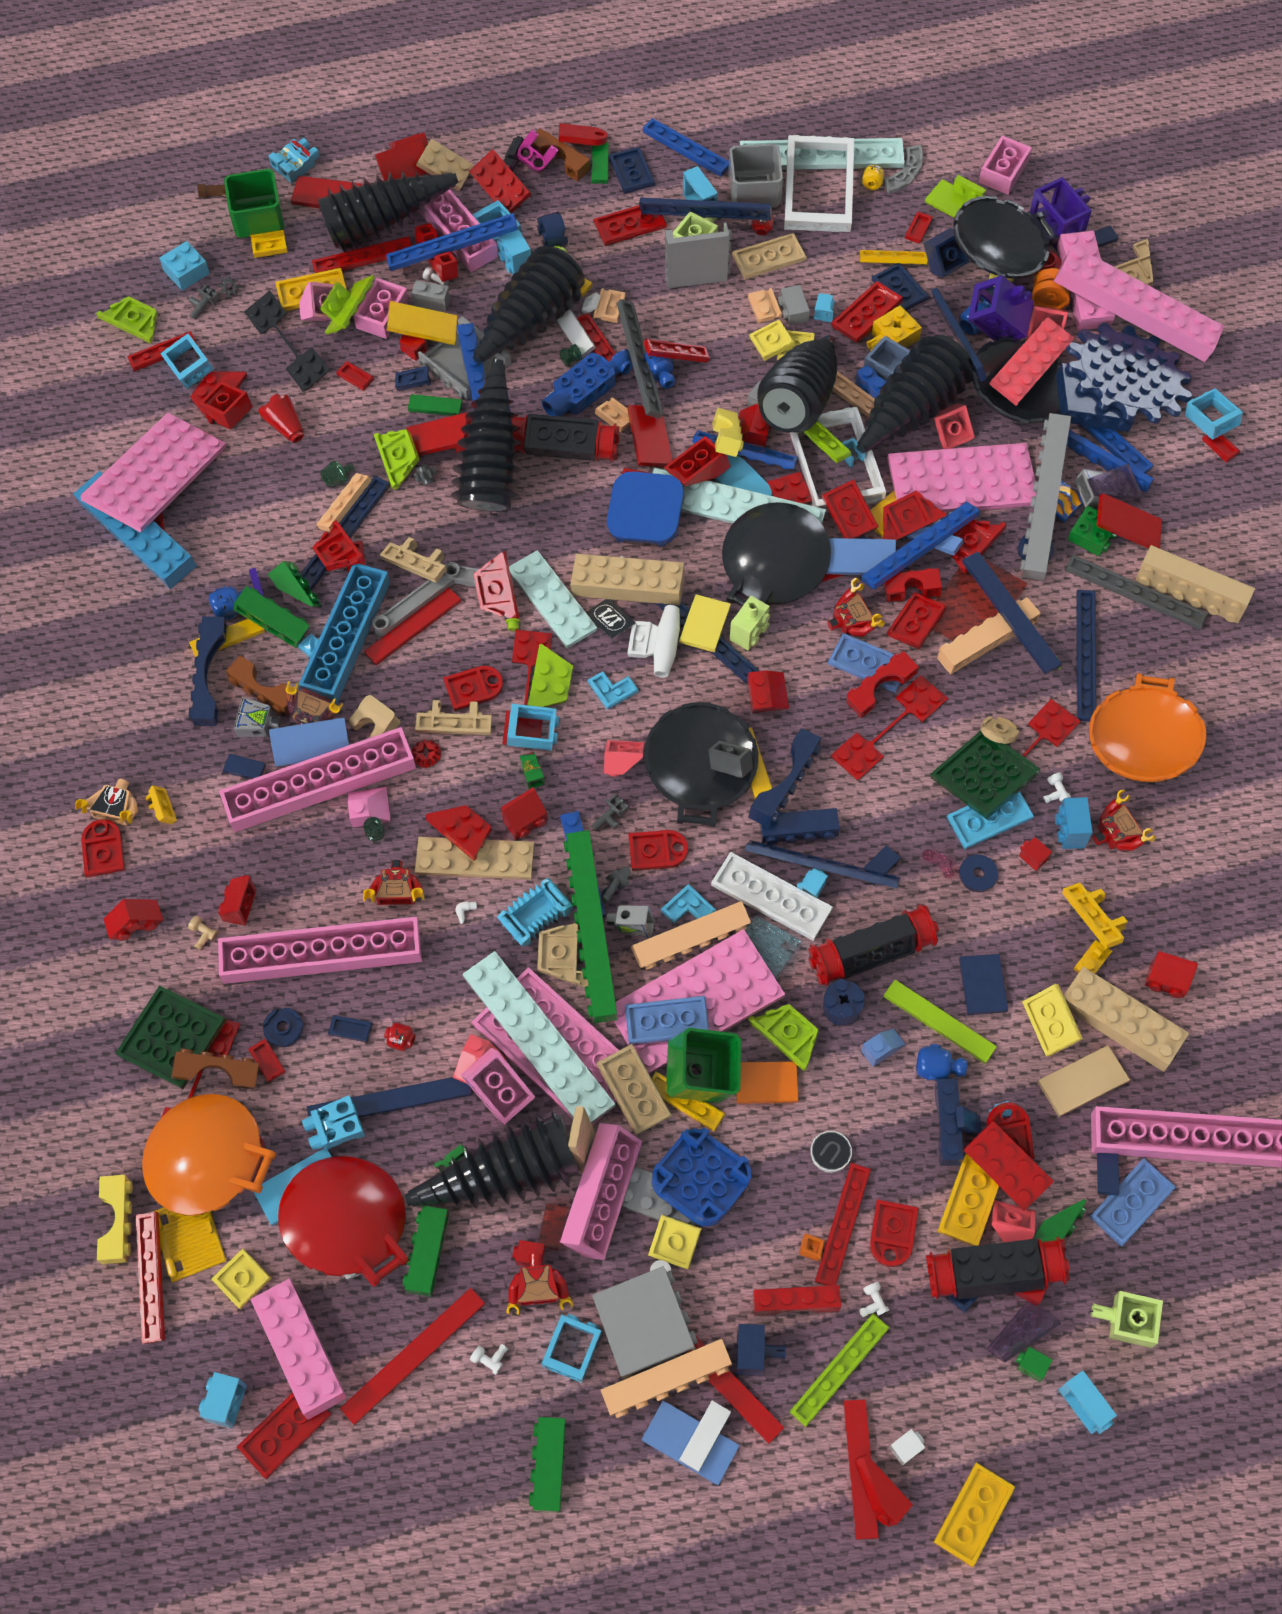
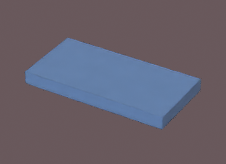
(858, 555)
(861, 659)
(307, 740)
(664, 1019)
(1137, 1199)
(671, 1433)

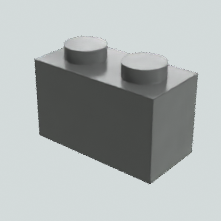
(730, 759)

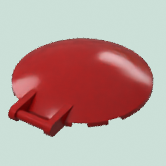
(343, 1218)

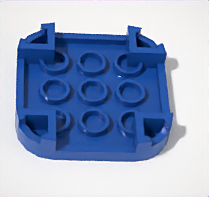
(645, 508)
(701, 1177)

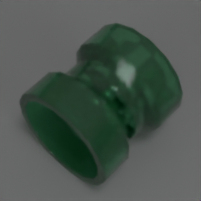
(570, 355)
(372, 825)

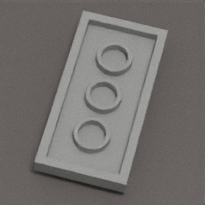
(643, 1200)

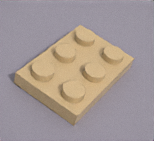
(439, 159)

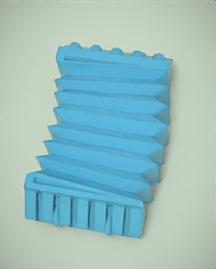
(535, 911)

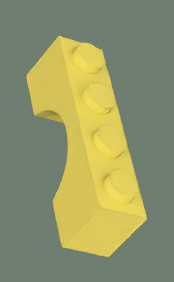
(729, 432)
(114, 1245)

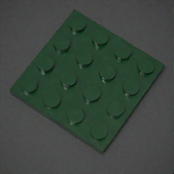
(985, 774)
(166, 1027)

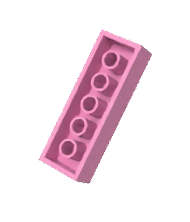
(449, 216)
(1086, 313)
(601, 1191)
(298, 1349)

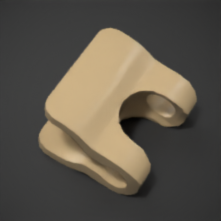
(374, 712)

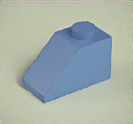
(882, 1046)

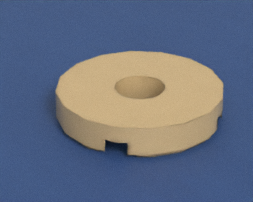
(999, 730)

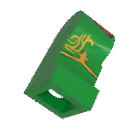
(532, 770)

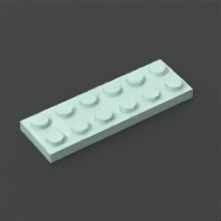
(552, 599)

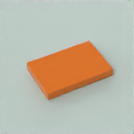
(768, 1083)

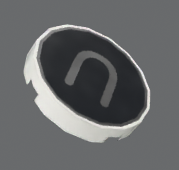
(831, 1151)

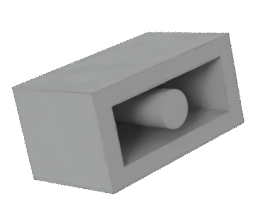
(430, 295)
(794, 305)

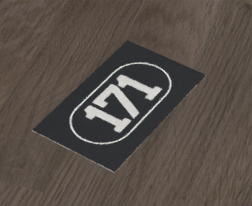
(610, 618)

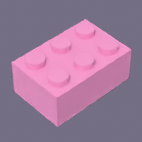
(1005, 165)
(373, 311)
(498, 1086)

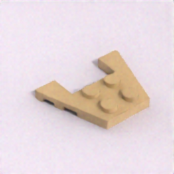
(1140, 267)
(559, 954)

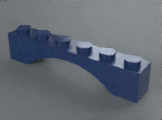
(212, 636)
(768, 803)

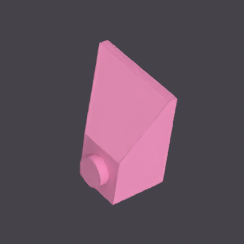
(312, 299)
(368, 804)

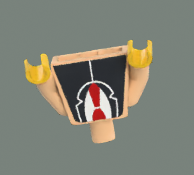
(111, 804)

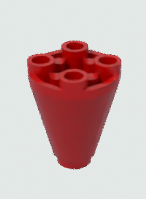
(282, 417)

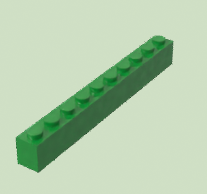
(591, 927)

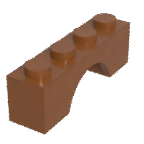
(575, 163)
(244, 673)
(242, 1073)

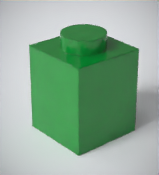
(1033, 1363)

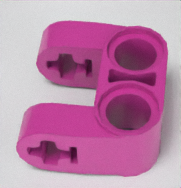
(533, 154)

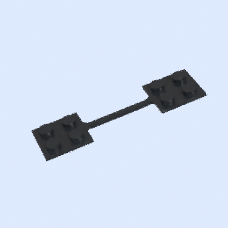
(307, 367)

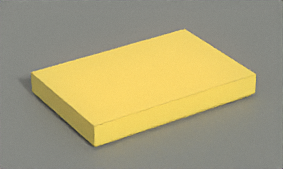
(705, 623)
(1052, 1020)

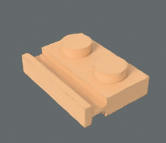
(607, 305)
(764, 305)
(614, 412)

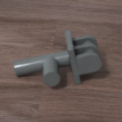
(208, 296)
(607, 816)
(618, 880)

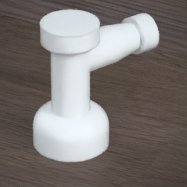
(429, 274)
(1056, 779)
(878, 1305)
(492, 1363)

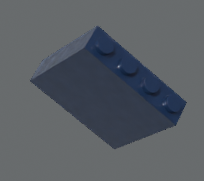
(1084, 407)

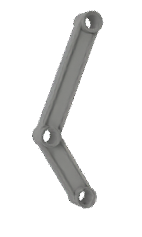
(422, 596)

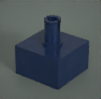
(944, 253)
(753, 1350)

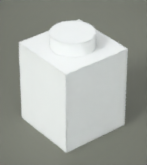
(907, 1446)

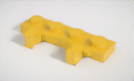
(1087, 906)

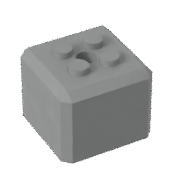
(755, 174)

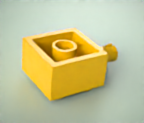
(897, 326)

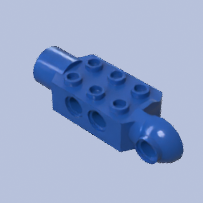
(585, 383)

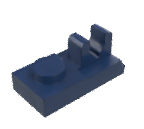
(412, 378)

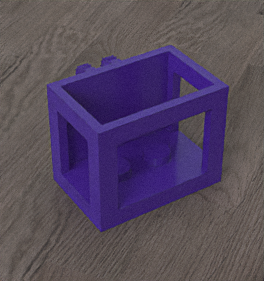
(1067, 209)
(1008, 312)

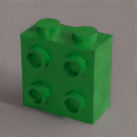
(1088, 535)

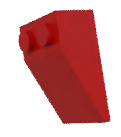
(698, 463)

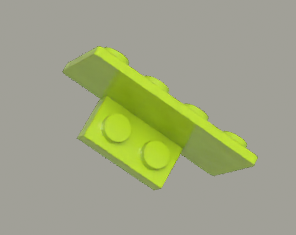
(951, 197)
(342, 305)

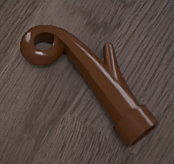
(211, 190)

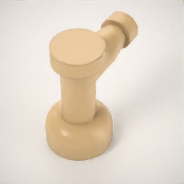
(196, 924)

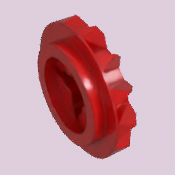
(433, 756)

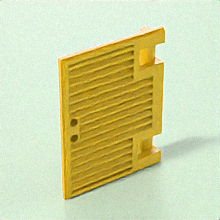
(189, 1241)

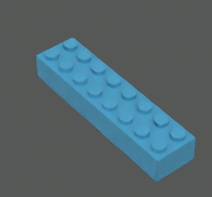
(151, 546)
(345, 631)

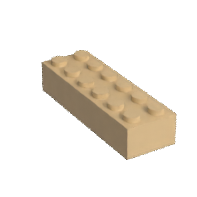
(628, 579)
(1194, 584)
(1124, 1019)

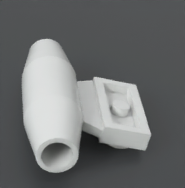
(658, 640)

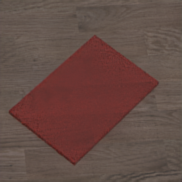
(968, 603)

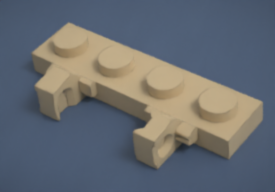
(406, 558)
(438, 722)

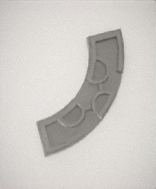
(907, 175)

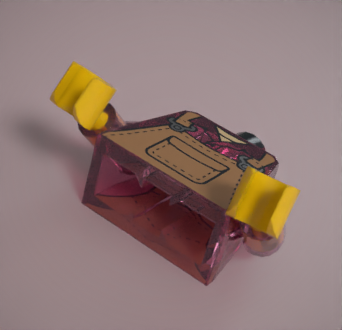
(309, 706)

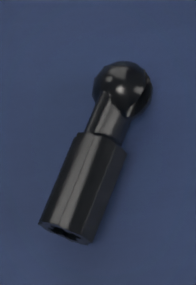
(511, 156)

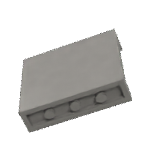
(697, 258)
(447, 363)
(644, 1321)

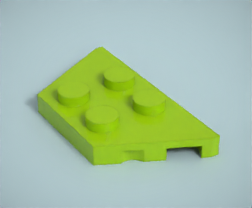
(132, 318)
(397, 455)
(550, 679)
(788, 1032)

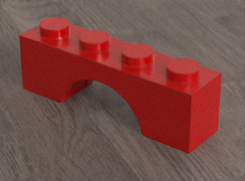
(443, 264)
(899, 669)
(796, 1299)

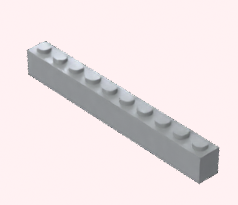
(1046, 498)

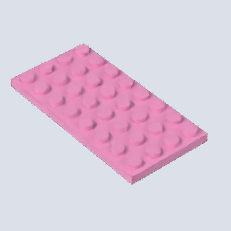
(153, 472)
(978, 475)
(729, 977)
(577, 1032)

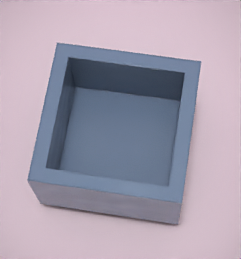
(886, 357)

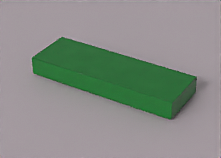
(600, 164)
(434, 405)

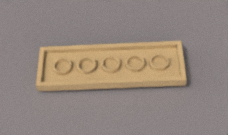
(494, 860)

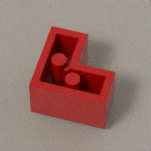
(132, 916)

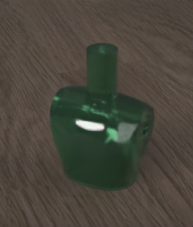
(335, 474)

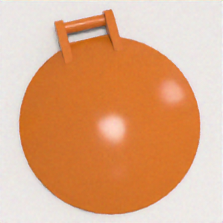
(1147, 731)
(204, 1155)

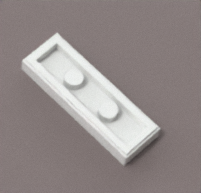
(576, 333)
(705, 1436)

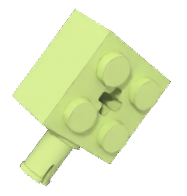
(695, 225)
(750, 623)
(1123, 1327)

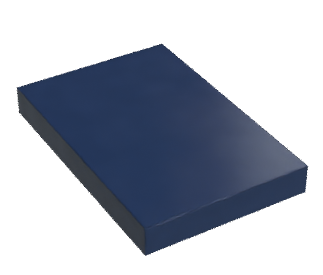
(631, 170)
(902, 283)
(983, 984)

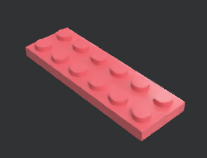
(1031, 361)

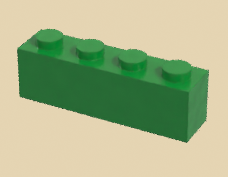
(271, 617)
(426, 1251)
(549, 1465)

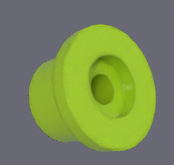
(513, 624)

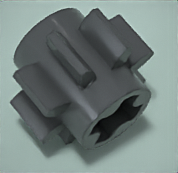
(227, 290)
(425, 474)

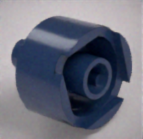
(552, 230)
(848, 1012)

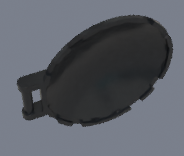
(1003, 237)
(1036, 404)
(775, 554)
(680, 759)

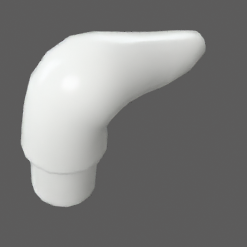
(464, 906)

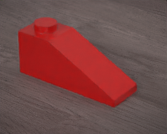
(883, 1494)

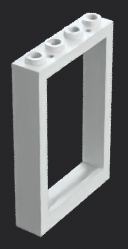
(818, 221)
(836, 418)

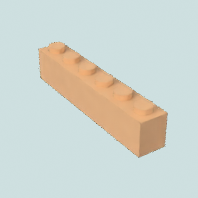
(981, 639)
(691, 934)
(666, 1378)

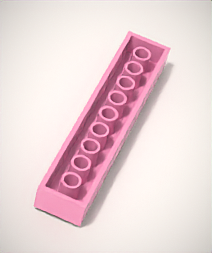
(1139, 303)
(317, 779)
(319, 950)
(1187, 1136)

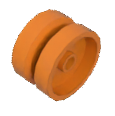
(1047, 292)

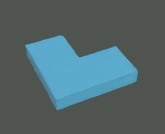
(612, 694)
(687, 901)

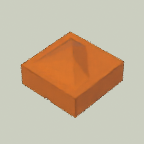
(811, 1247)

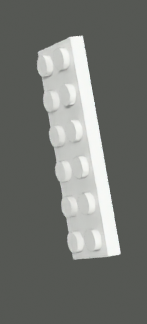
(772, 896)

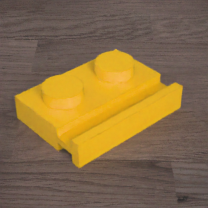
(268, 243)

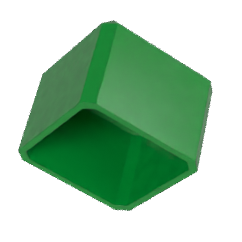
(254, 202)
(718, 1061)

